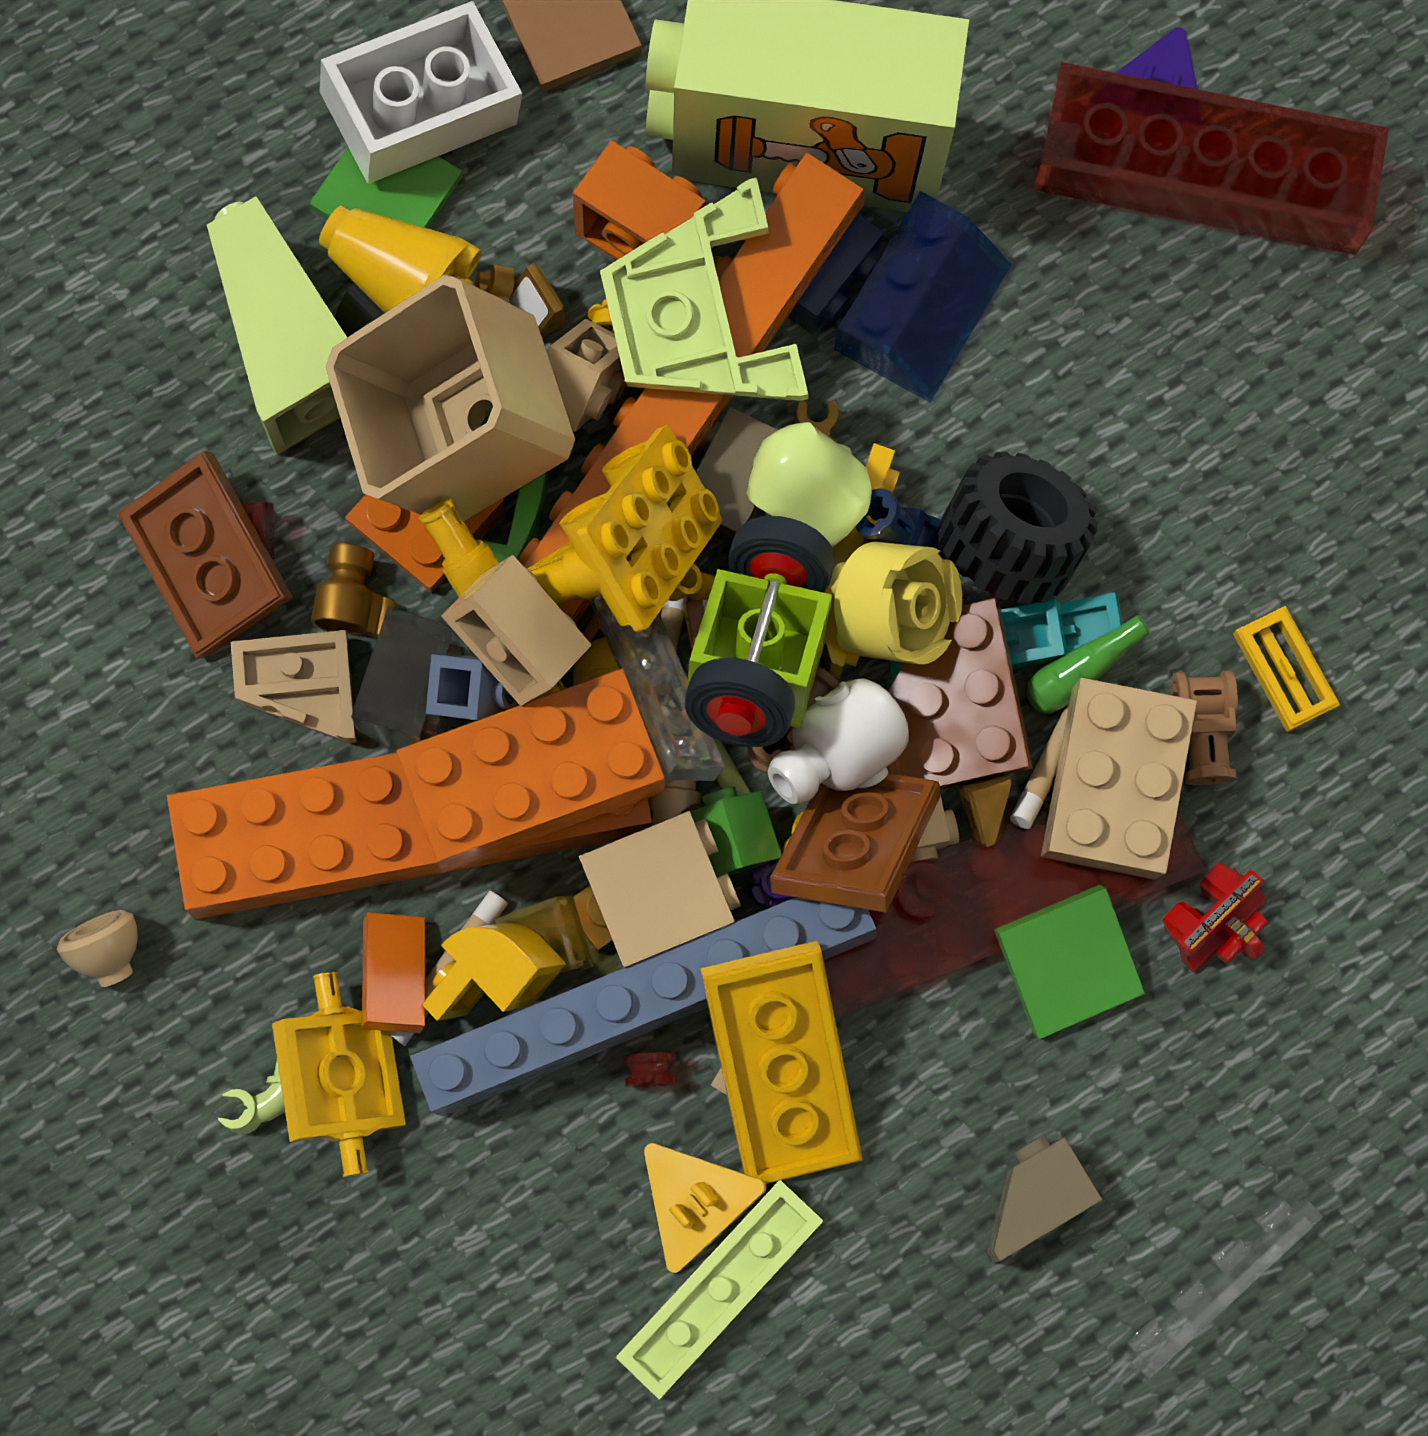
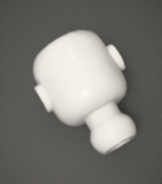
(842, 742)

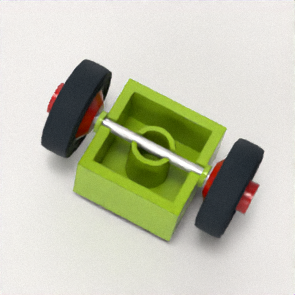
(761, 634)

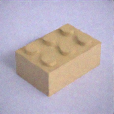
(1119, 778)

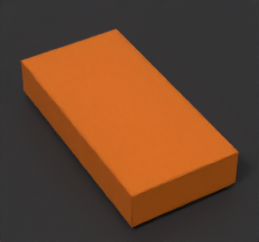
(393, 973)

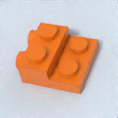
(407, 541)

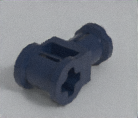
(898, 523)

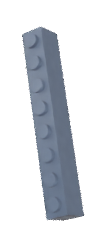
(621, 1004)

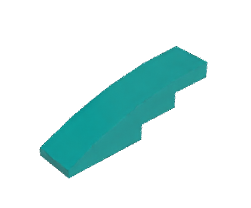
(1052, 629)

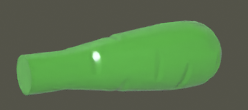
(1052, 685)

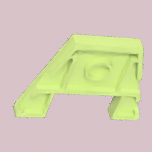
(673, 313)

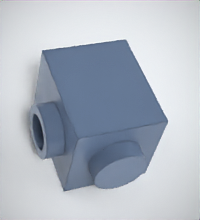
(464, 689)

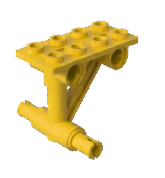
(621, 544)

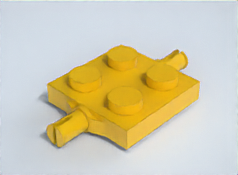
(337, 1076)

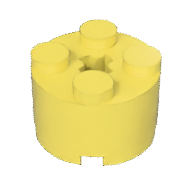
(896, 602)

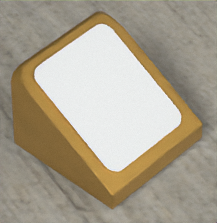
(536, 296)

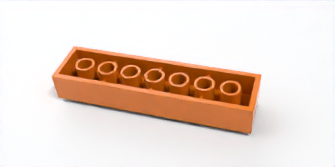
(328, 835)

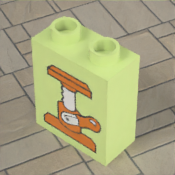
(774, 79)

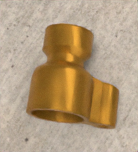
(344, 600)

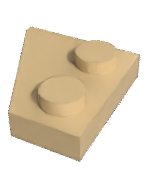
(298, 680)

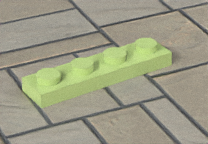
(719, 1289)

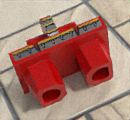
(1227, 927)

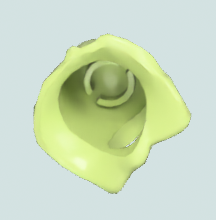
(810, 480)

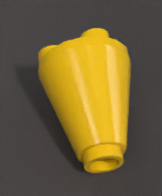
(392, 256)

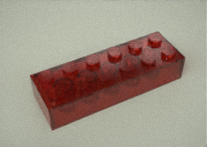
(1211, 159)

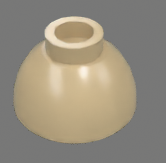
(101, 947)

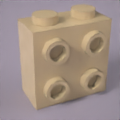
(660, 887)

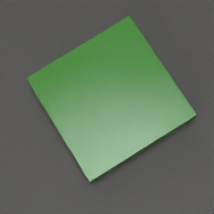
(407, 196)
(1069, 961)

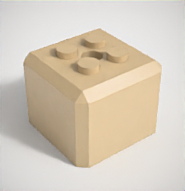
(421, 388)

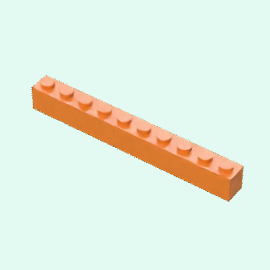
(758, 294)

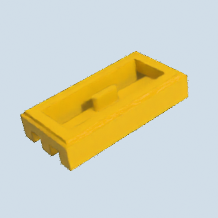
(1268, 681)

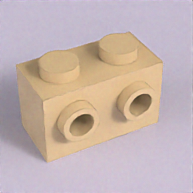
(587, 371)
(516, 630)

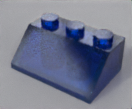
(923, 298)

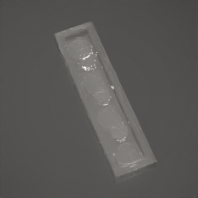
(660, 693)
(1202, 1303)

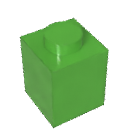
(739, 830)

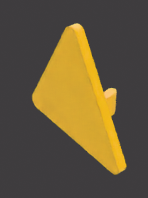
(695, 1201)

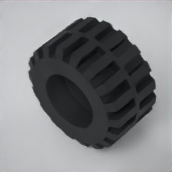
(1017, 527)

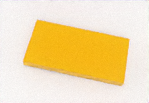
(782, 1063)

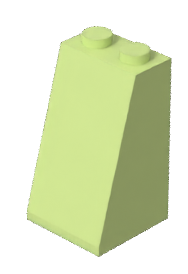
(278, 324)

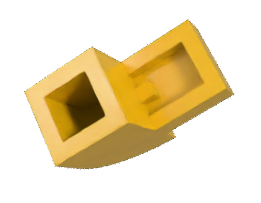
(493, 959)

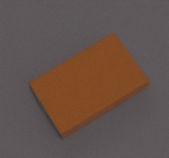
(204, 555)
(856, 842)

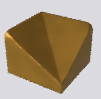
(987, 808)

